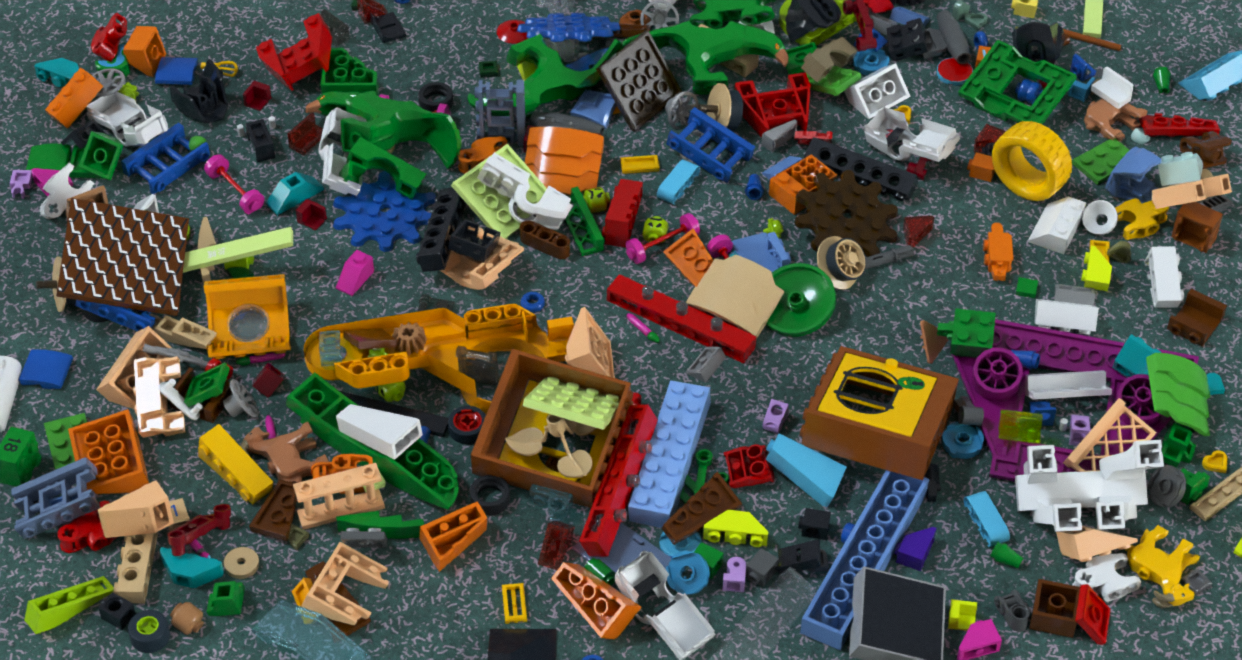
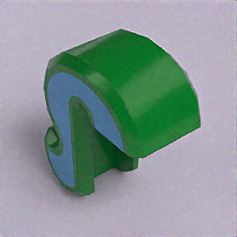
(120, 63)

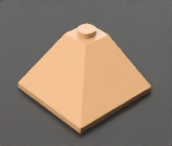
(589, 346)

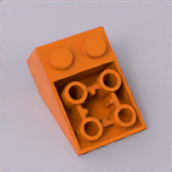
(798, 177)

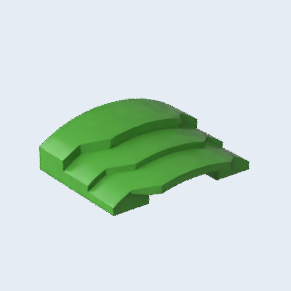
(1179, 390)

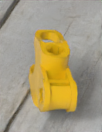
(1142, 216)

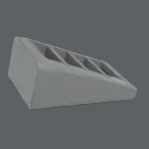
(779, 135)

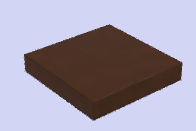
(370, 338)

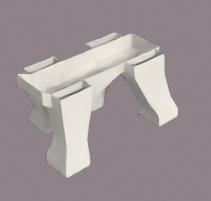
(1112, 491)

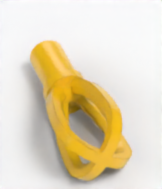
(224, 68)

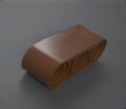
(545, 239)

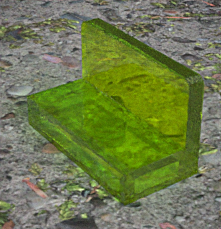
(1020, 426)

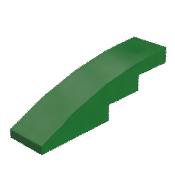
(391, 525)

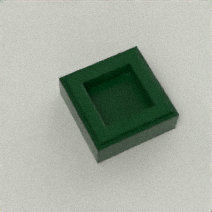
(488, 69)

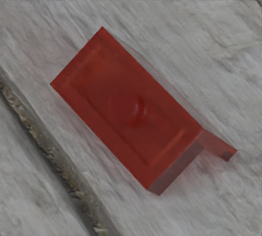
(305, 135)

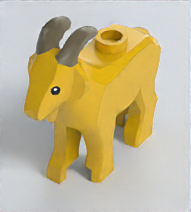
(1163, 568)

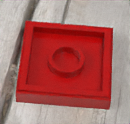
(1092, 614)

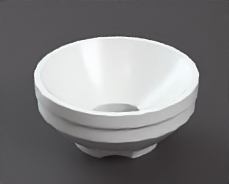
(1096, 209)

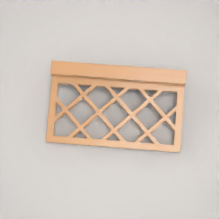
(1099, 431)

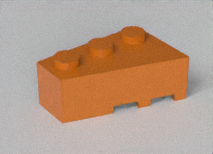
(453, 533)

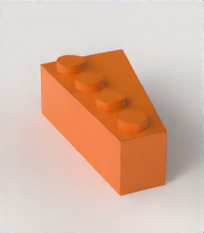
(596, 601)

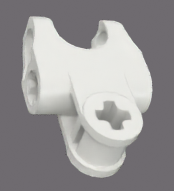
(60, 191)
(1103, 578)

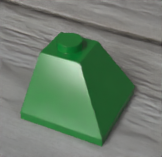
(101, 154)

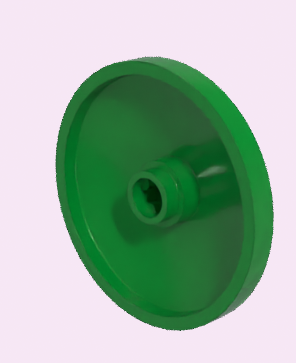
(806, 300)

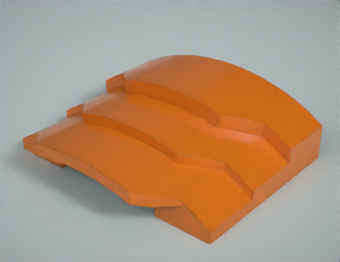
(564, 157)

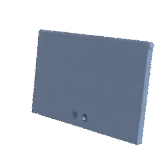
(626, 549)

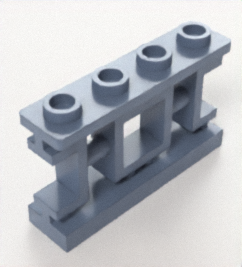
(504, 101)
(49, 486)

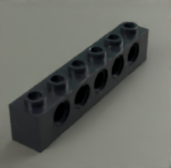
(855, 161)
(442, 223)

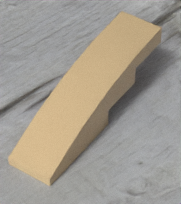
(205, 240)
(183, 332)

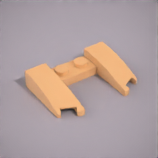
(352, 564)

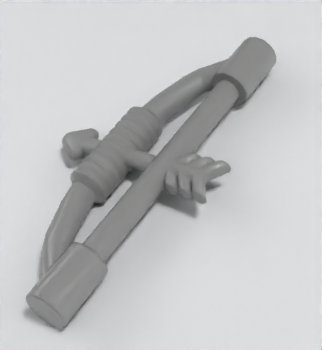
(171, 352)

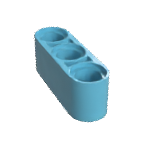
(677, 181)
(987, 518)

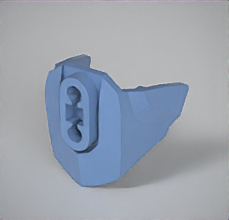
(1129, 177)

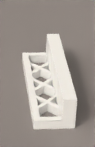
(1066, 385)

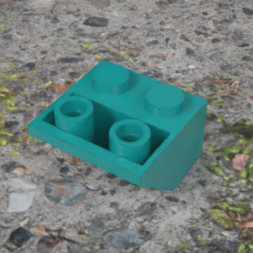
(1133, 356)

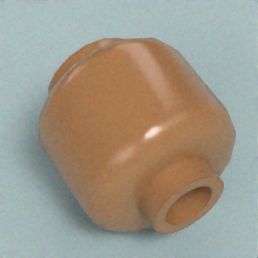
(187, 618)

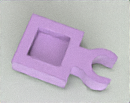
(19, 181)

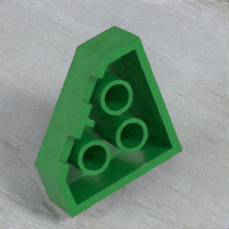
(347, 74)

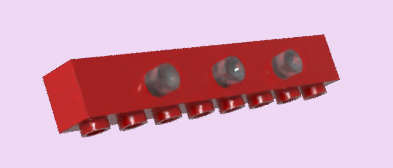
(681, 318)
(618, 481)

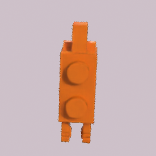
(999, 252)

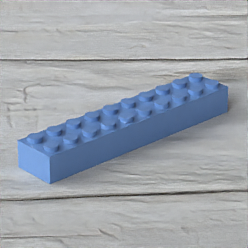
(868, 545)

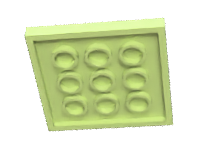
(488, 203)
(573, 402)

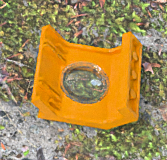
(248, 316)

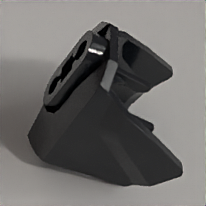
(809, 14)
(1039, 41)
(205, 102)

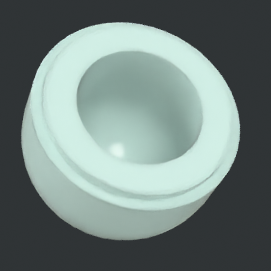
(1139, 136)

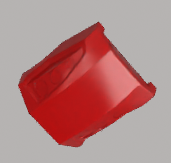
(748, 466)

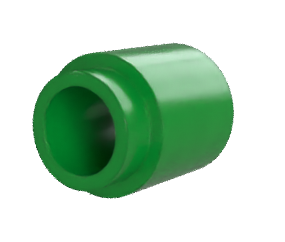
(601, 570)

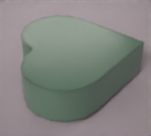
(960, 9)
(976, 20)

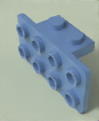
(763, 249)

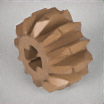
(410, 338)

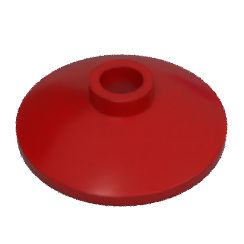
(508, 32)

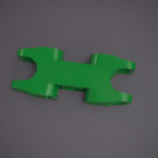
(718, 11)

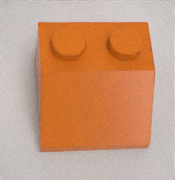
(145, 49)

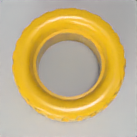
(1019, 174)

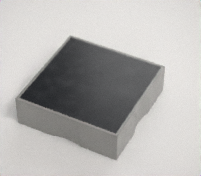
(896, 617)

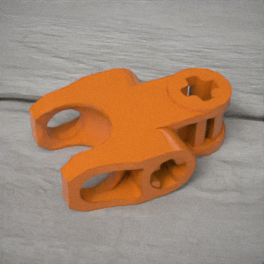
(479, 151)
(340, 463)

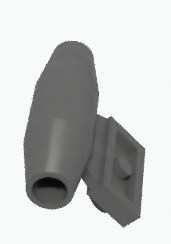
(948, 37)
(554, 119)

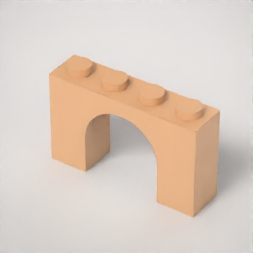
(1191, 191)

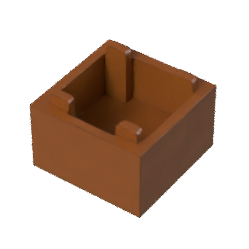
(1197, 226)

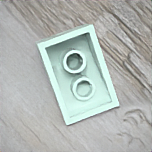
(1180, 169)

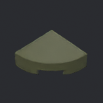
(297, 536)

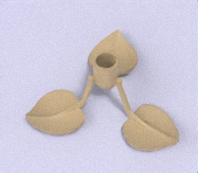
(529, 442)

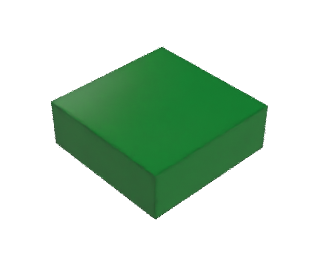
(1026, 287)

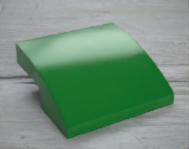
(49, 156)

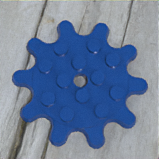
(562, 27)
(370, 223)

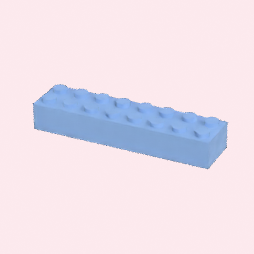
(671, 455)

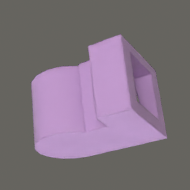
(775, 417)
(1078, 429)
(735, 576)

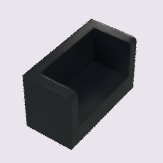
(261, 140)

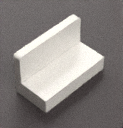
(1113, 88)

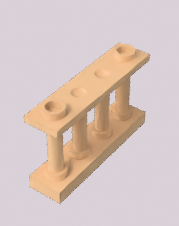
(334, 483)

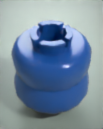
(1028, 91)

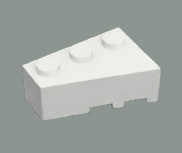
(1164, 277)

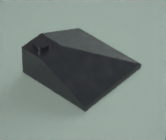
(522, 644)

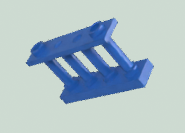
(716, 132)
(162, 145)

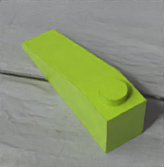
(58, 607)

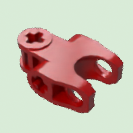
(107, 39)
(84, 532)

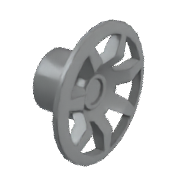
(659, 16)
(109, 83)
(679, 109)
(238, 403)

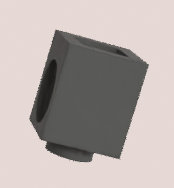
(761, 567)

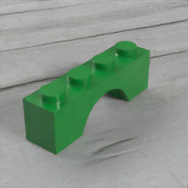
(407, 177)

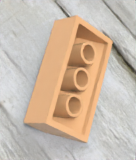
(120, 379)

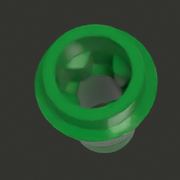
(1162, 79)
(1004, 554)

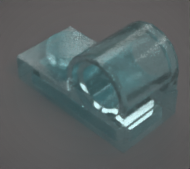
(329, 347)
(554, 500)

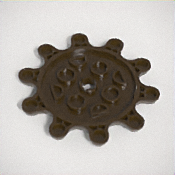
(833, 199)

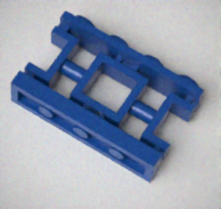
(120, 315)

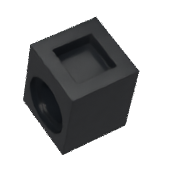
(815, 523)
(116, 611)

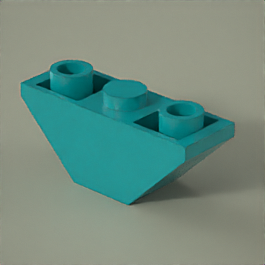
(59, 69)
(293, 191)
(190, 568)

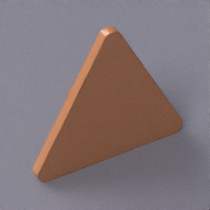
(932, 342)

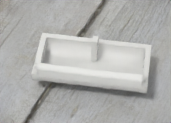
(9, 380)

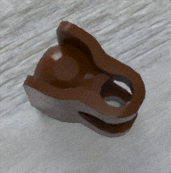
(1208, 148)

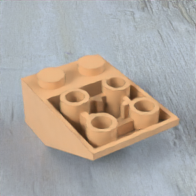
(137, 513)
(1091, 542)

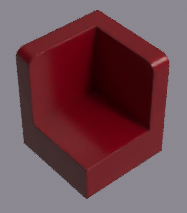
(257, 95)
(311, 214)
(268, 380)

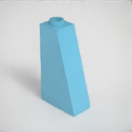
(806, 468)

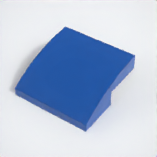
(176, 70)
(46, 368)

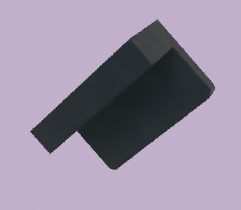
(81, 134)

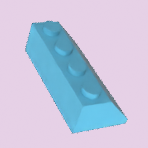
(1215, 77)

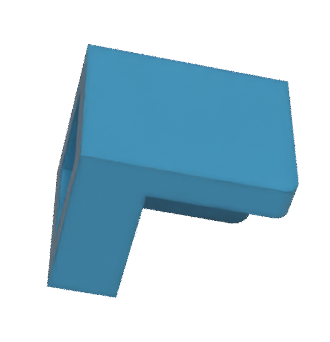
(1080, 90)

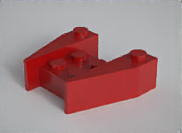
(301, 58)
(777, 107)

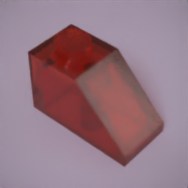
(555, 544)

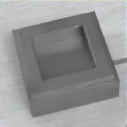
(1197, 581)

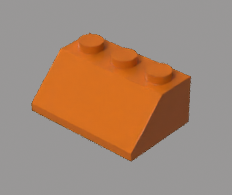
(74, 98)

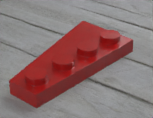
(1177, 125)

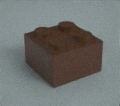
(1055, 608)

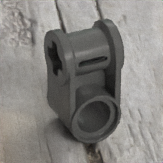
(1013, 610)

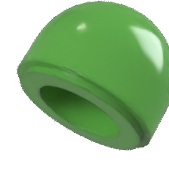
(196, 141)

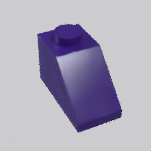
(915, 548)

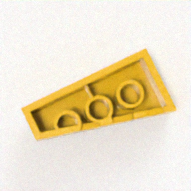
(234, 464)

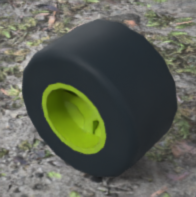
(149, 631)

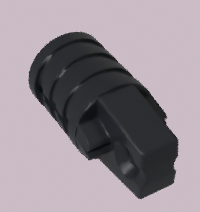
(934, 483)

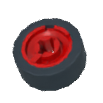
(465, 424)

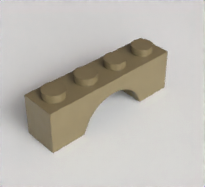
(821, 61)

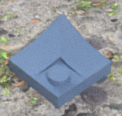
(595, 107)

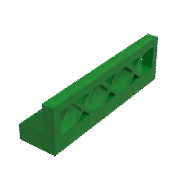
(588, 222)

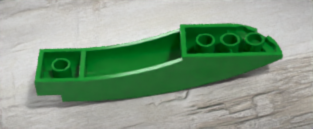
(415, 471)

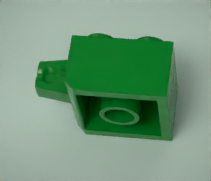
(970, 332)

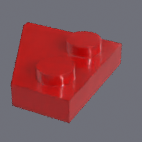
(805, 137)

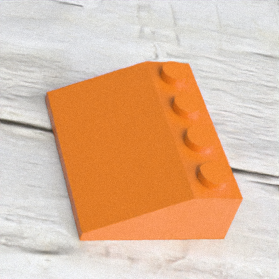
(115, 451)

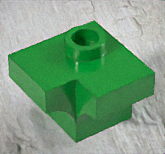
(1177, 446)
(1195, 485)
(226, 599)

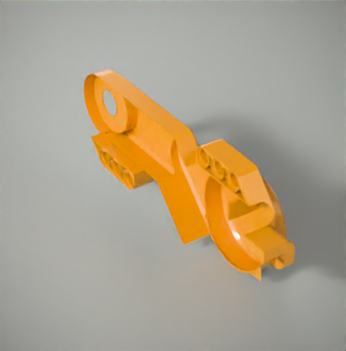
(480, 330)

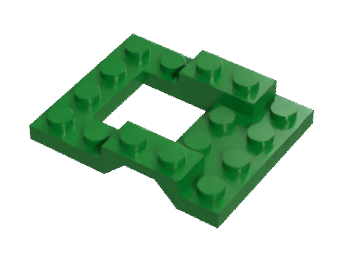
(998, 70)

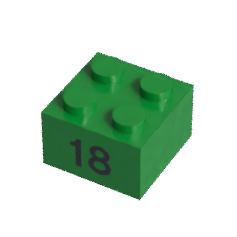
(18, 456)

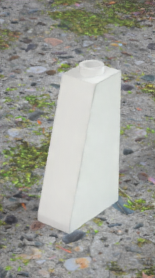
(379, 429)

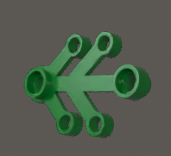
(701, 475)

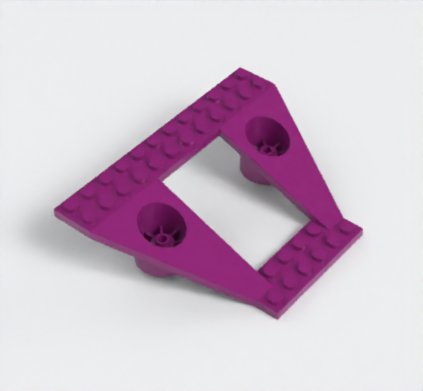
(1060, 353)

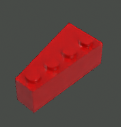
(622, 212)

